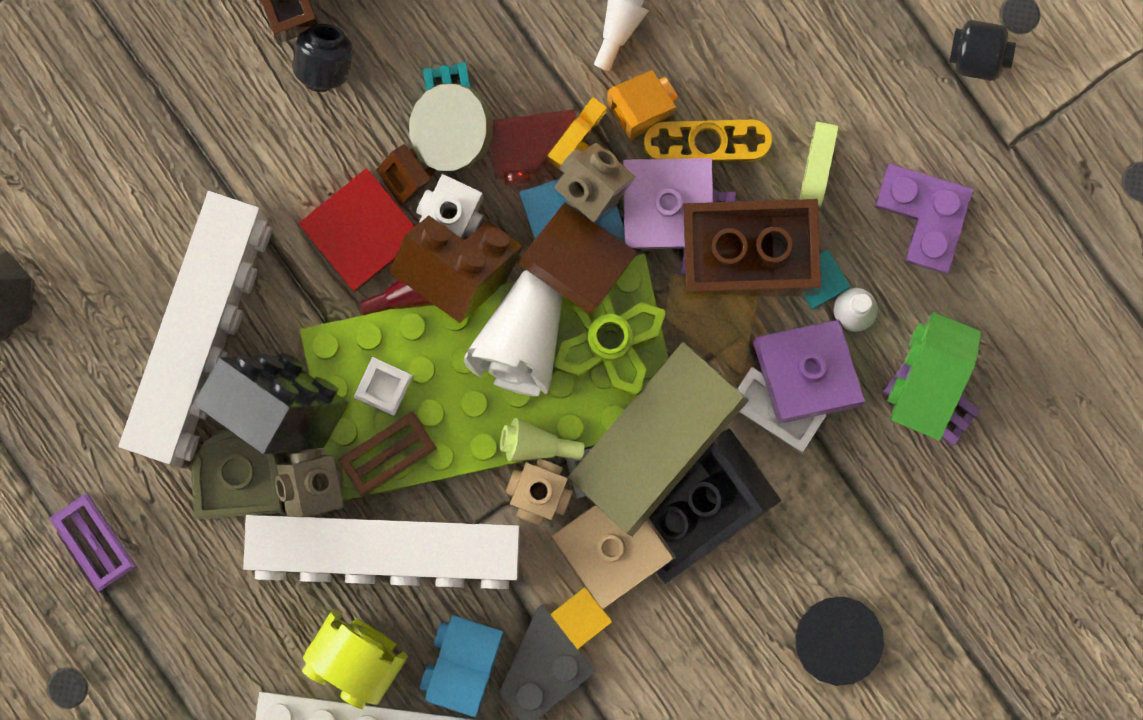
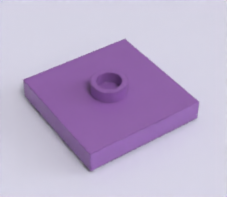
(808, 371)

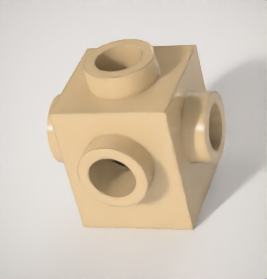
(530, 508)

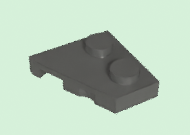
(543, 669)

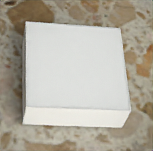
(383, 386)

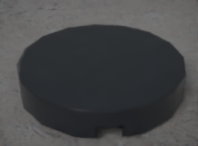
(839, 641)

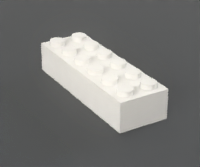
(195, 328)
(381, 548)

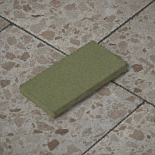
(657, 439)

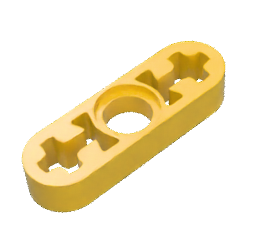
(740, 129)

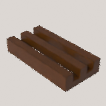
(419, 434)

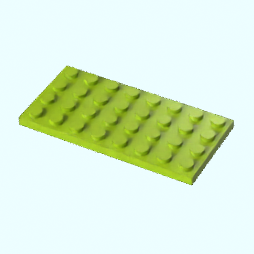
(452, 403)

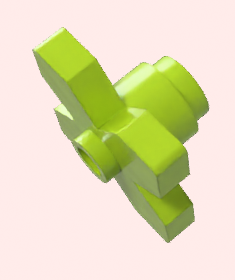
(621, 362)

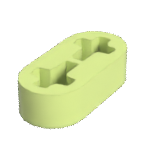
(819, 162)

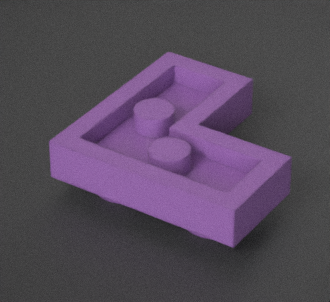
(935, 205)

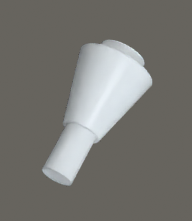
(620, 23)
(855, 309)

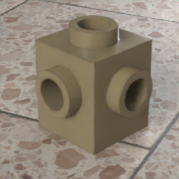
(593, 181)
(309, 484)

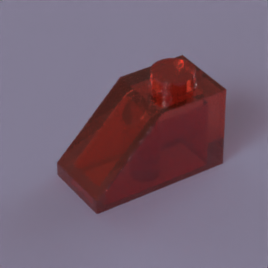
(523, 144)

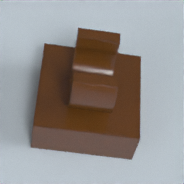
(404, 173)

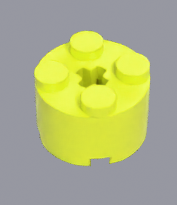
(353, 659)

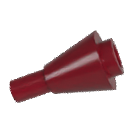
(394, 297)

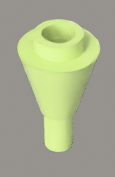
(529, 442)

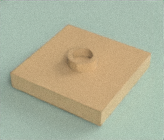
(608, 557)

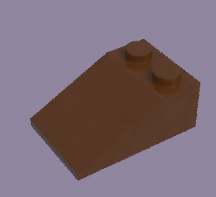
(752, 248)

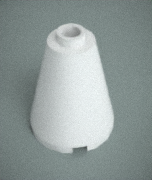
(520, 338)

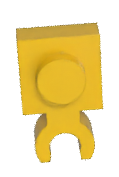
(577, 133)

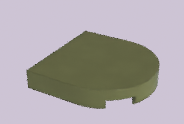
(233, 479)

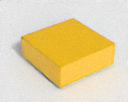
(581, 618)

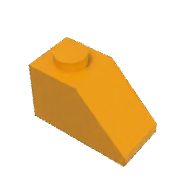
(641, 103)

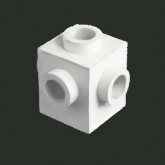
(455, 196)

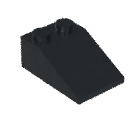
(712, 504)

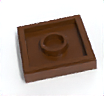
(577, 258)

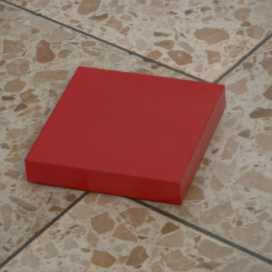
(358, 229)

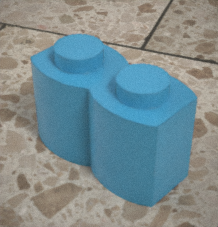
(462, 665)

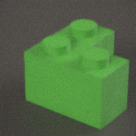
(941, 364)

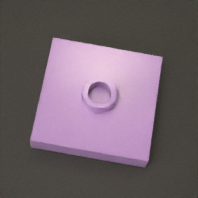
(657, 197)

